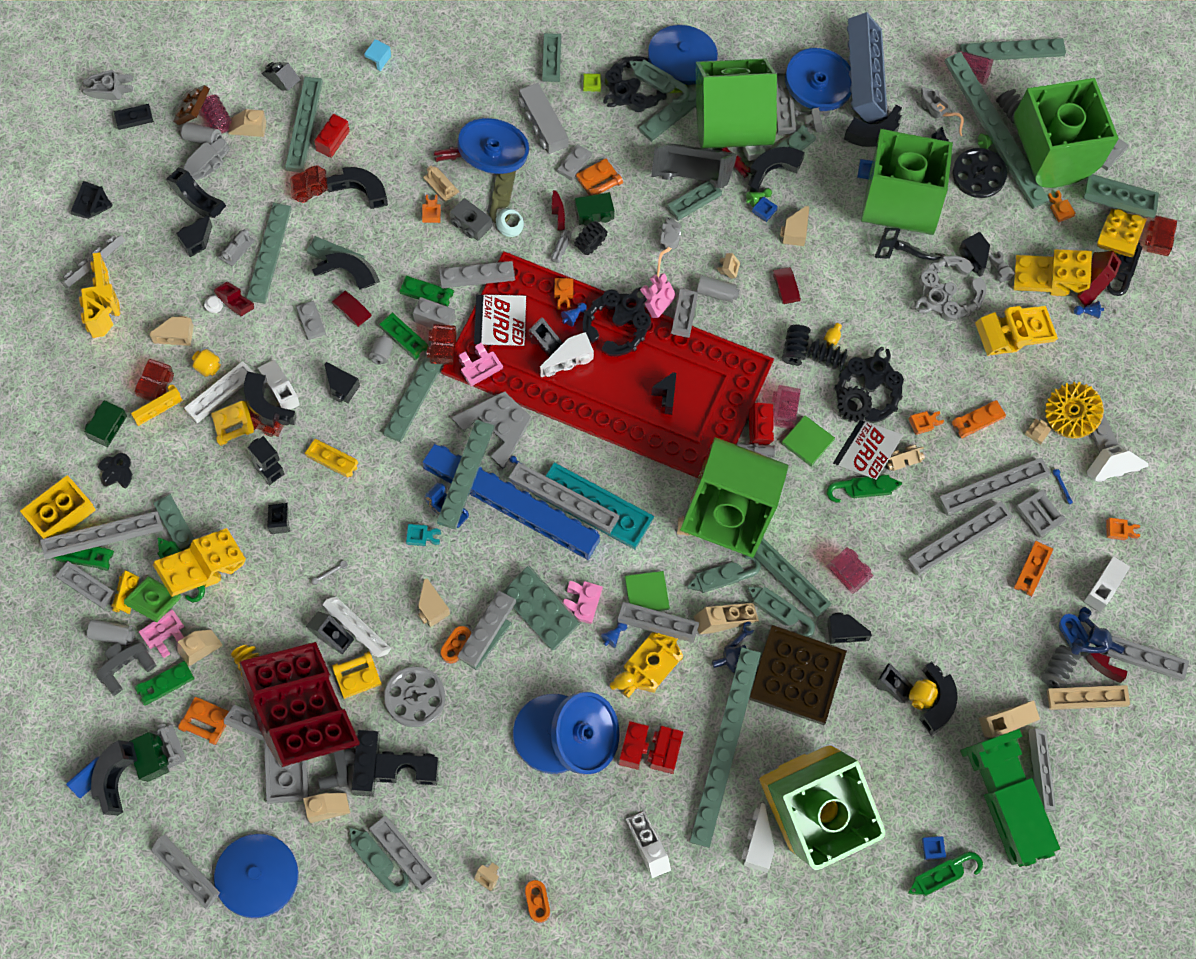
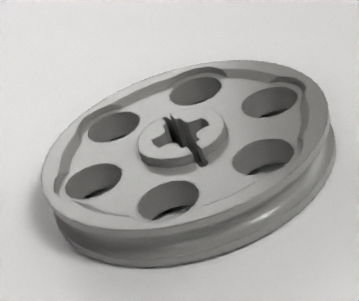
(412, 706)

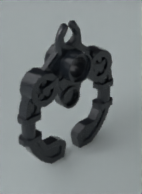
(625, 91)
(613, 300)
(873, 379)

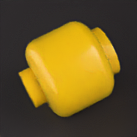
(206, 362)
(923, 694)

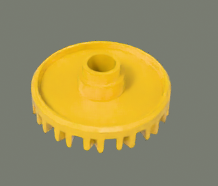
(1073, 397)

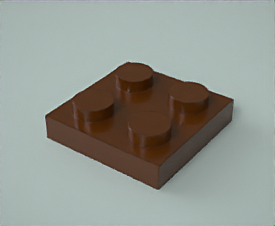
(191, 105)

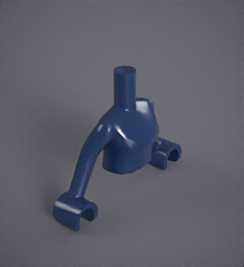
(1098, 636)
(732, 653)

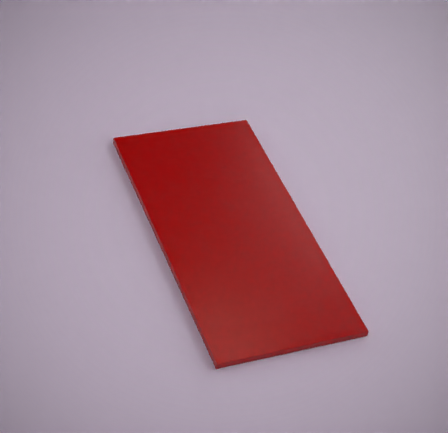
(613, 394)

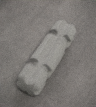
(561, 246)

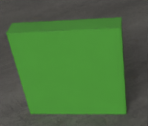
(808, 440)
(648, 590)
(151, 599)

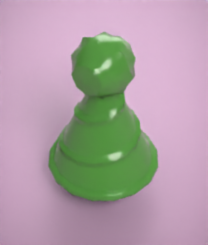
(984, 141)
(754, 197)

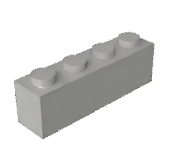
(543, 118)

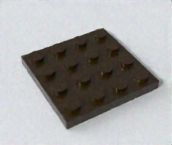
(797, 675)

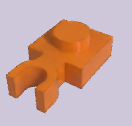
(1061, 209)
(431, 211)
(563, 290)
(923, 422)
(1120, 530)

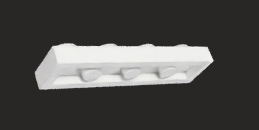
(218, 393)
(352, 622)

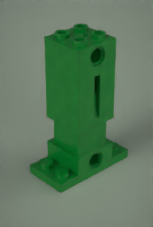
(1013, 800)

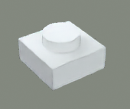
(753, 152)

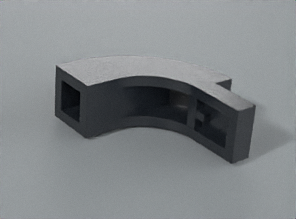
(866, 134)
(775, 158)
(362, 180)
(194, 195)
(360, 268)
(267, 414)
(947, 698)
(107, 774)

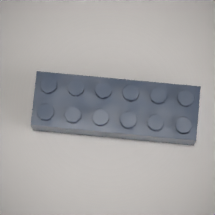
(867, 68)

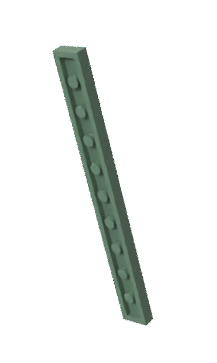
(996, 130)
(725, 748)

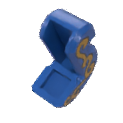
(435, 499)

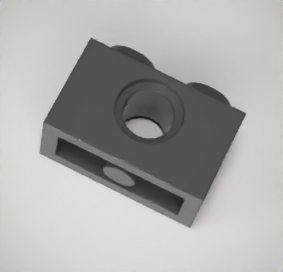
(467, 211)

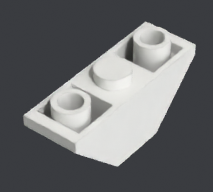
(1115, 462)

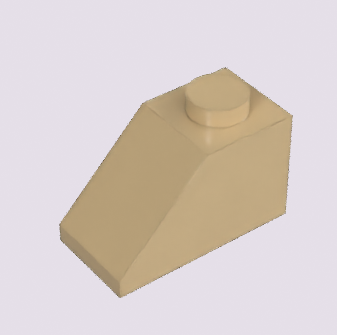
(248, 123)
(796, 228)
(174, 331)
(431, 605)
(198, 645)
(326, 806)

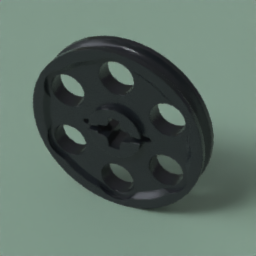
(978, 166)

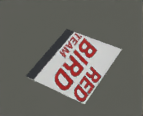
(500, 320)
(868, 449)

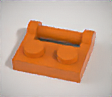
(597, 173)
(207, 714)

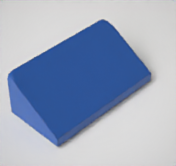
(81, 782)

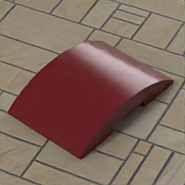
(296, 704)

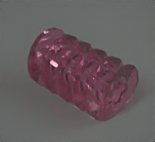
(216, 113)

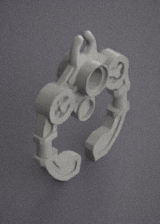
(943, 292)

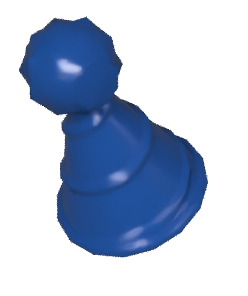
(1092, 309)
(569, 317)
(611, 637)

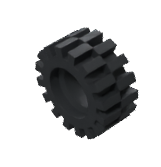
(590, 238)
(854, 393)

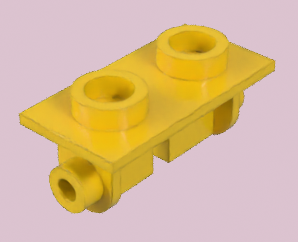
(127, 583)

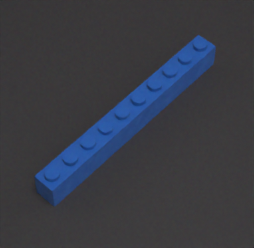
(517, 504)

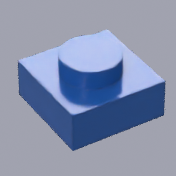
(864, 169)
(764, 209)
(933, 848)

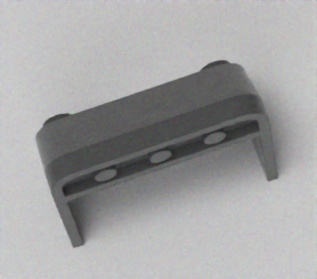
(693, 163)

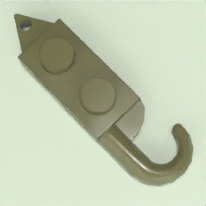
(502, 193)

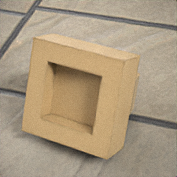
(730, 265)
(1038, 431)
(487, 876)

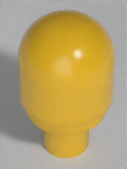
(833, 334)
(622, 681)

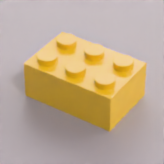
(58, 509)

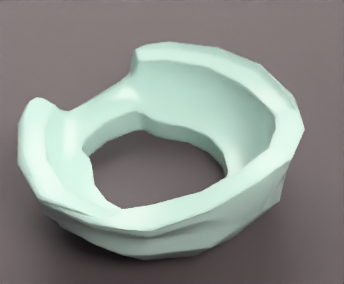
(504, 228)

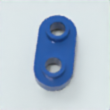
(1076, 632)

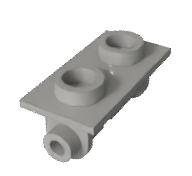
(236, 248)
(171, 745)

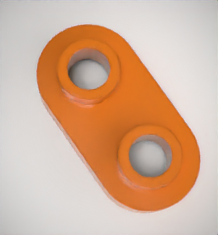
(454, 644)
(537, 901)

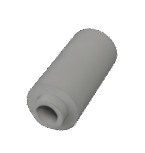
(199, 133)
(718, 289)
(110, 632)

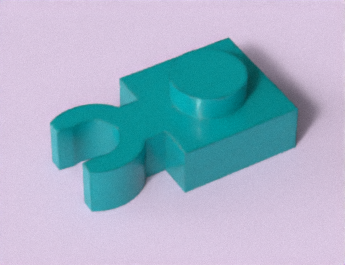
(419, 534)

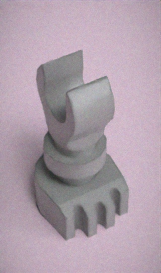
(1005, 272)

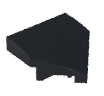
(90, 201)

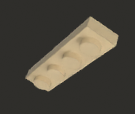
(1088, 697)

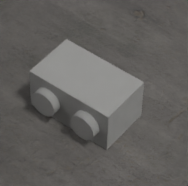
(432, 313)

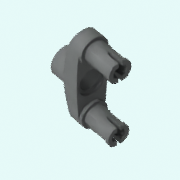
(117, 658)
(343, 760)

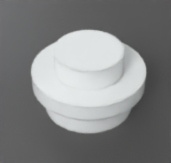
(213, 304)

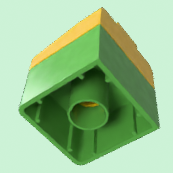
(823, 806)

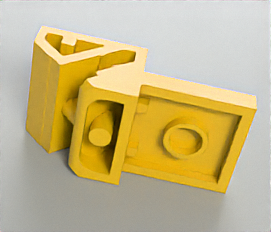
(1121, 232)
(1054, 274)
(99, 300)
(1015, 330)
(200, 563)

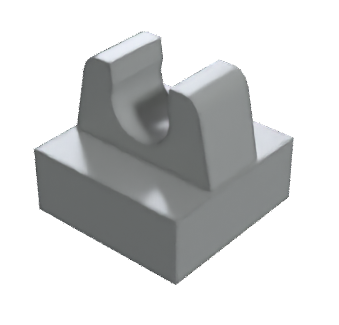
(814, 120)

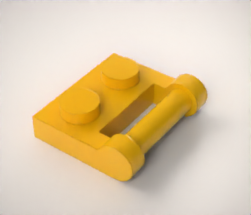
(229, 417)
(357, 681)

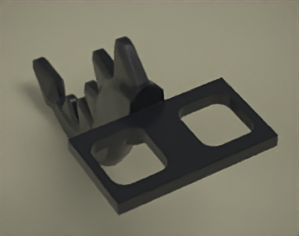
(904, 246)

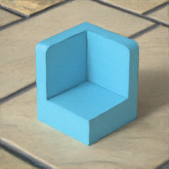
(378, 53)

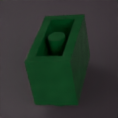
(594, 208)
(105, 423)
(150, 757)

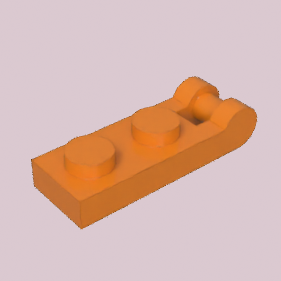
(979, 419)
(1033, 567)

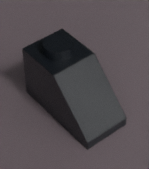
(341, 383)
(846, 629)
(330, 632)

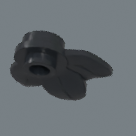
(115, 473)

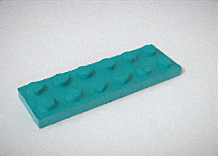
(632, 520)

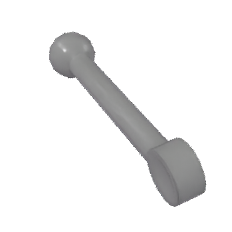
(797, 113)
(343, 564)

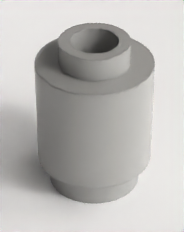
(381, 350)

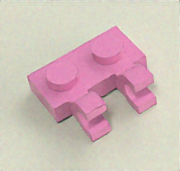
(658, 295)
(481, 368)
(587, 602)
(157, 632)

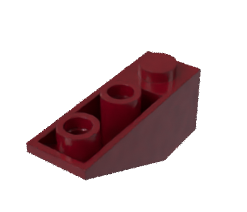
(1103, 271)

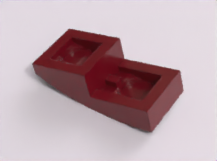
(558, 209)
(787, 285)
(232, 298)
(352, 308)
(1101, 664)

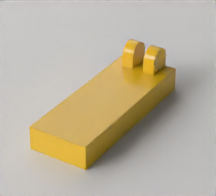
(157, 406)
(331, 458)

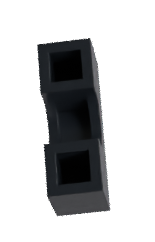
(265, 460)
(365, 763)
(390, 765)

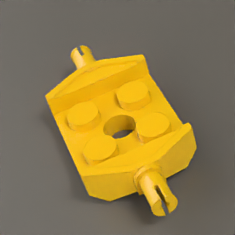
(650, 676)

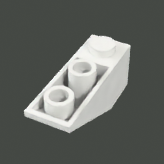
(572, 352)
(279, 385)
(1107, 584)
(761, 843)
(649, 844)

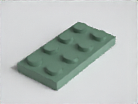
(1121, 196)
(542, 608)

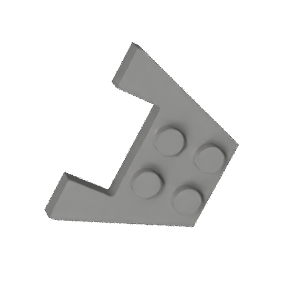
(508, 420)

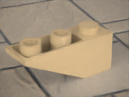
(725, 617)
(1009, 719)

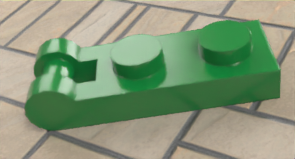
(417, 288)
(403, 335)
(88, 558)
(164, 683)

